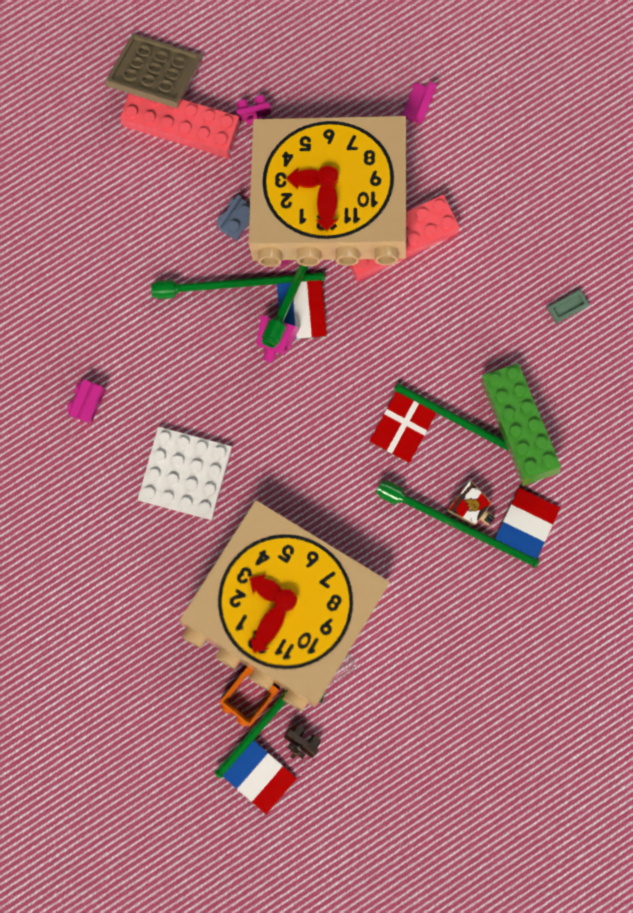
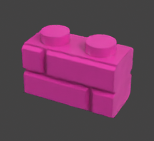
(86, 401)

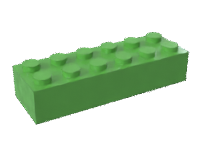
(520, 424)

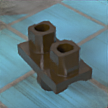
(300, 745)

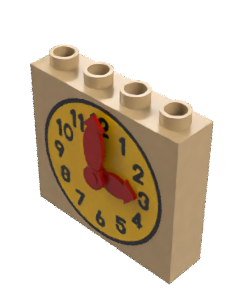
(328, 190)
(283, 606)

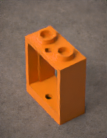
(241, 718)

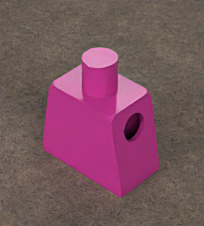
(285, 343)

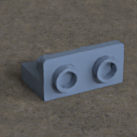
(235, 218)

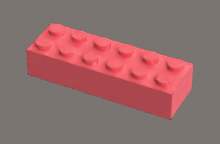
(187, 125)
(424, 228)

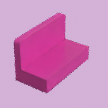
(419, 102)

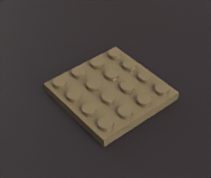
(154, 70)

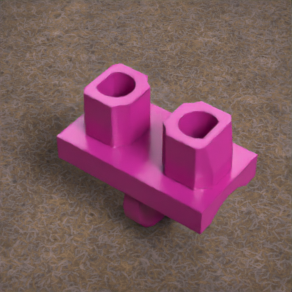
(258, 111)

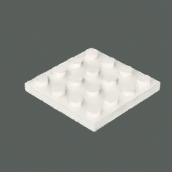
(184, 473)

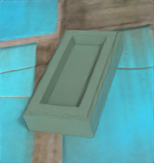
(568, 306)

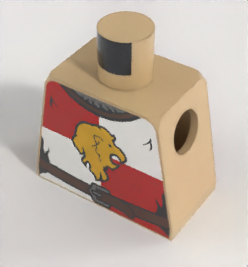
(471, 506)

